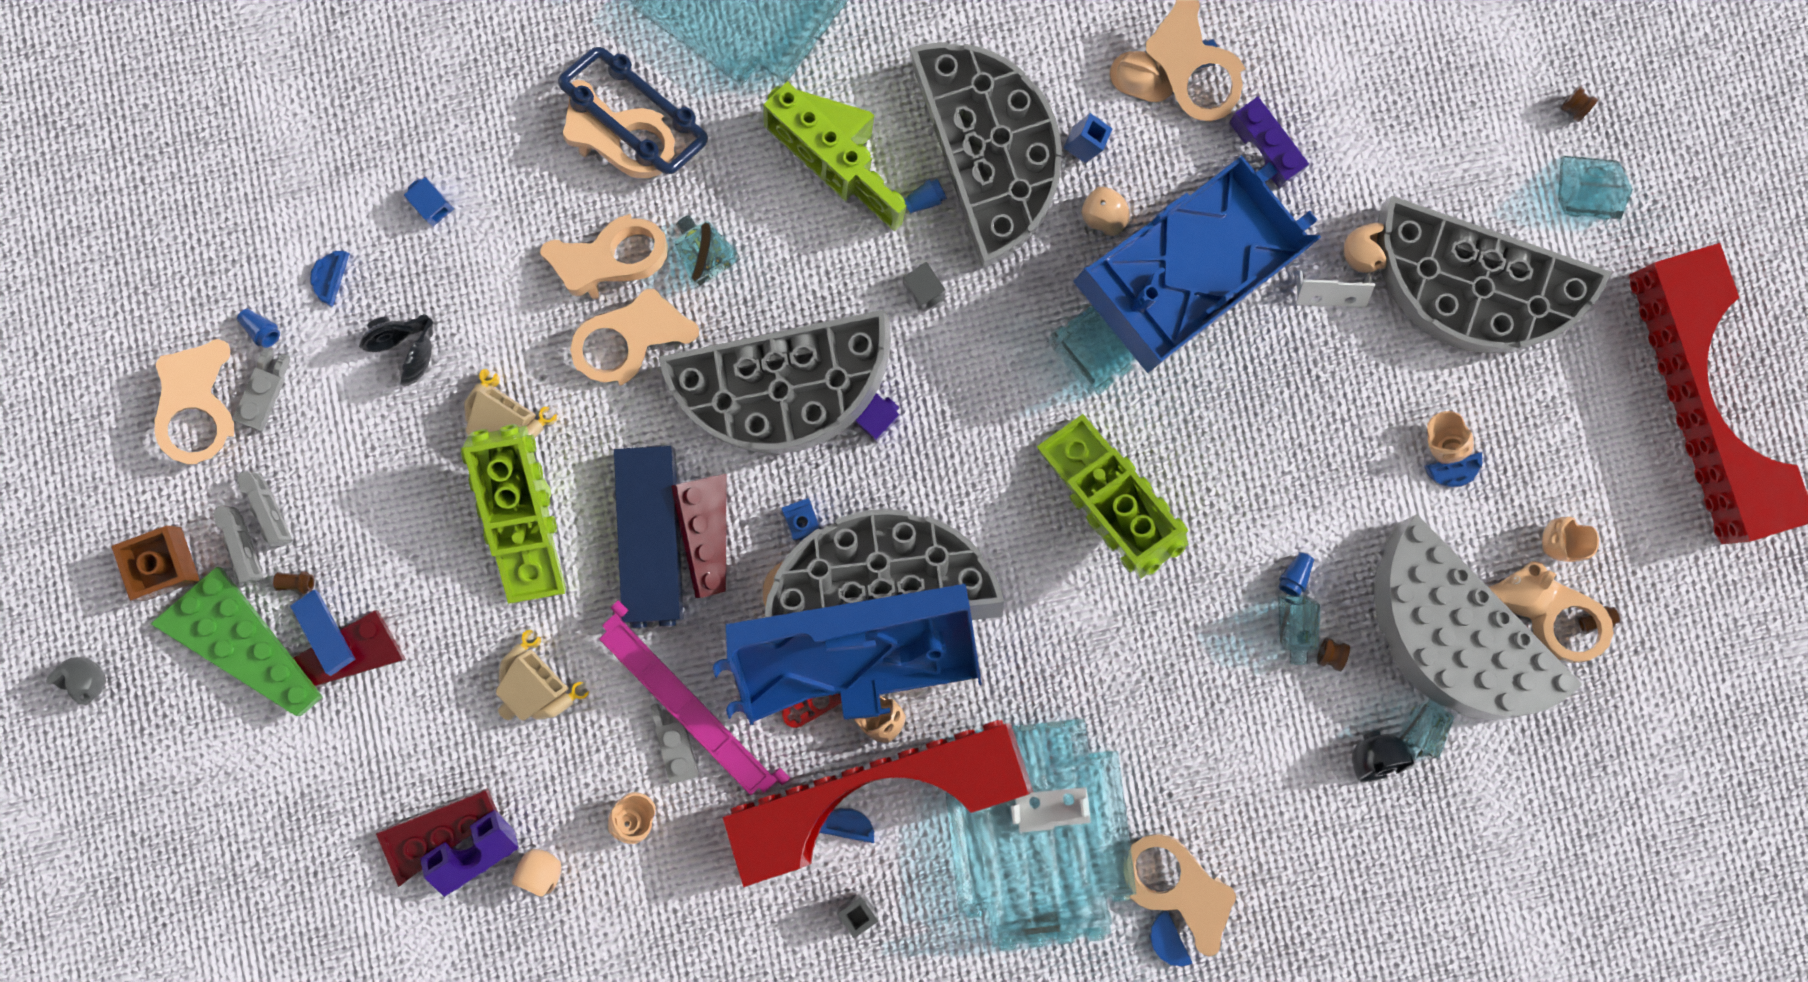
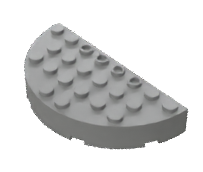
(994, 140)
(1478, 284)
(785, 385)
(881, 557)
(1458, 635)

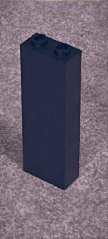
(648, 536)

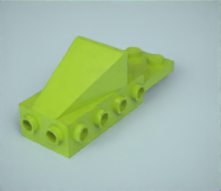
(830, 143)
(1115, 498)
(514, 511)

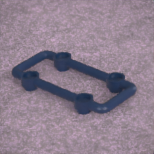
(620, 69)

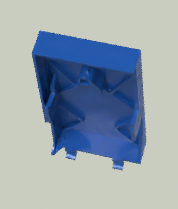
(1195, 262)
(851, 651)

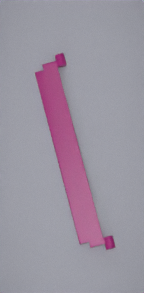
(686, 706)

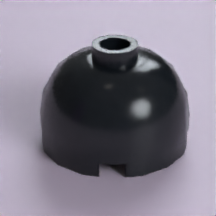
(1380, 756)

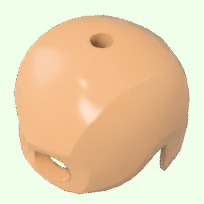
(1111, 216)
(1362, 249)
(1449, 437)
(1569, 541)
(886, 726)
(635, 810)
(537, 872)

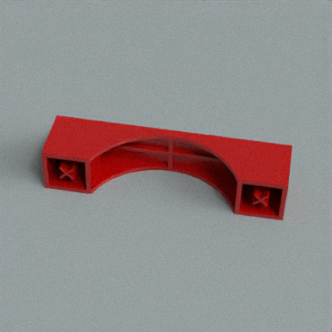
(1742, 489)
(783, 831)

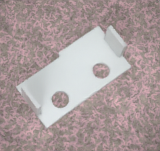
(1333, 292)
(1051, 810)

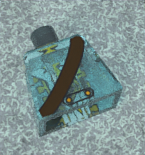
(703, 251)
(1296, 616)
(1426, 730)

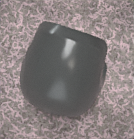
(79, 677)

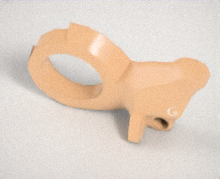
(1180, 51)
(588, 133)
(586, 264)
(642, 323)
(187, 385)
(1539, 597)
(1199, 898)

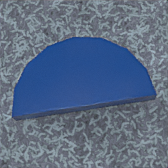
(327, 275)
(1456, 473)
(849, 824)
(1167, 941)

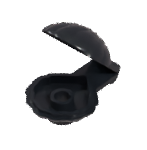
(386, 334)

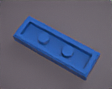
(322, 632)

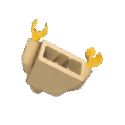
(492, 409)
(530, 685)

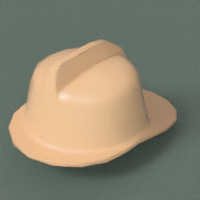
(1140, 76)

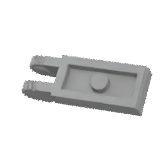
(262, 391)
(264, 508)
(239, 544)
(675, 748)

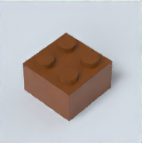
(155, 563)

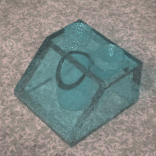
(1593, 187)

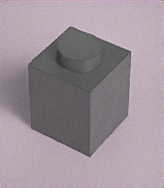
(924, 287)
(858, 914)

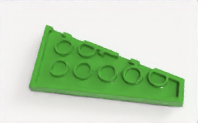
(230, 633)

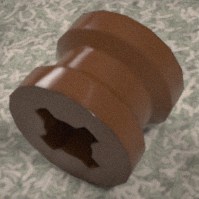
(1579, 103)
(1333, 654)

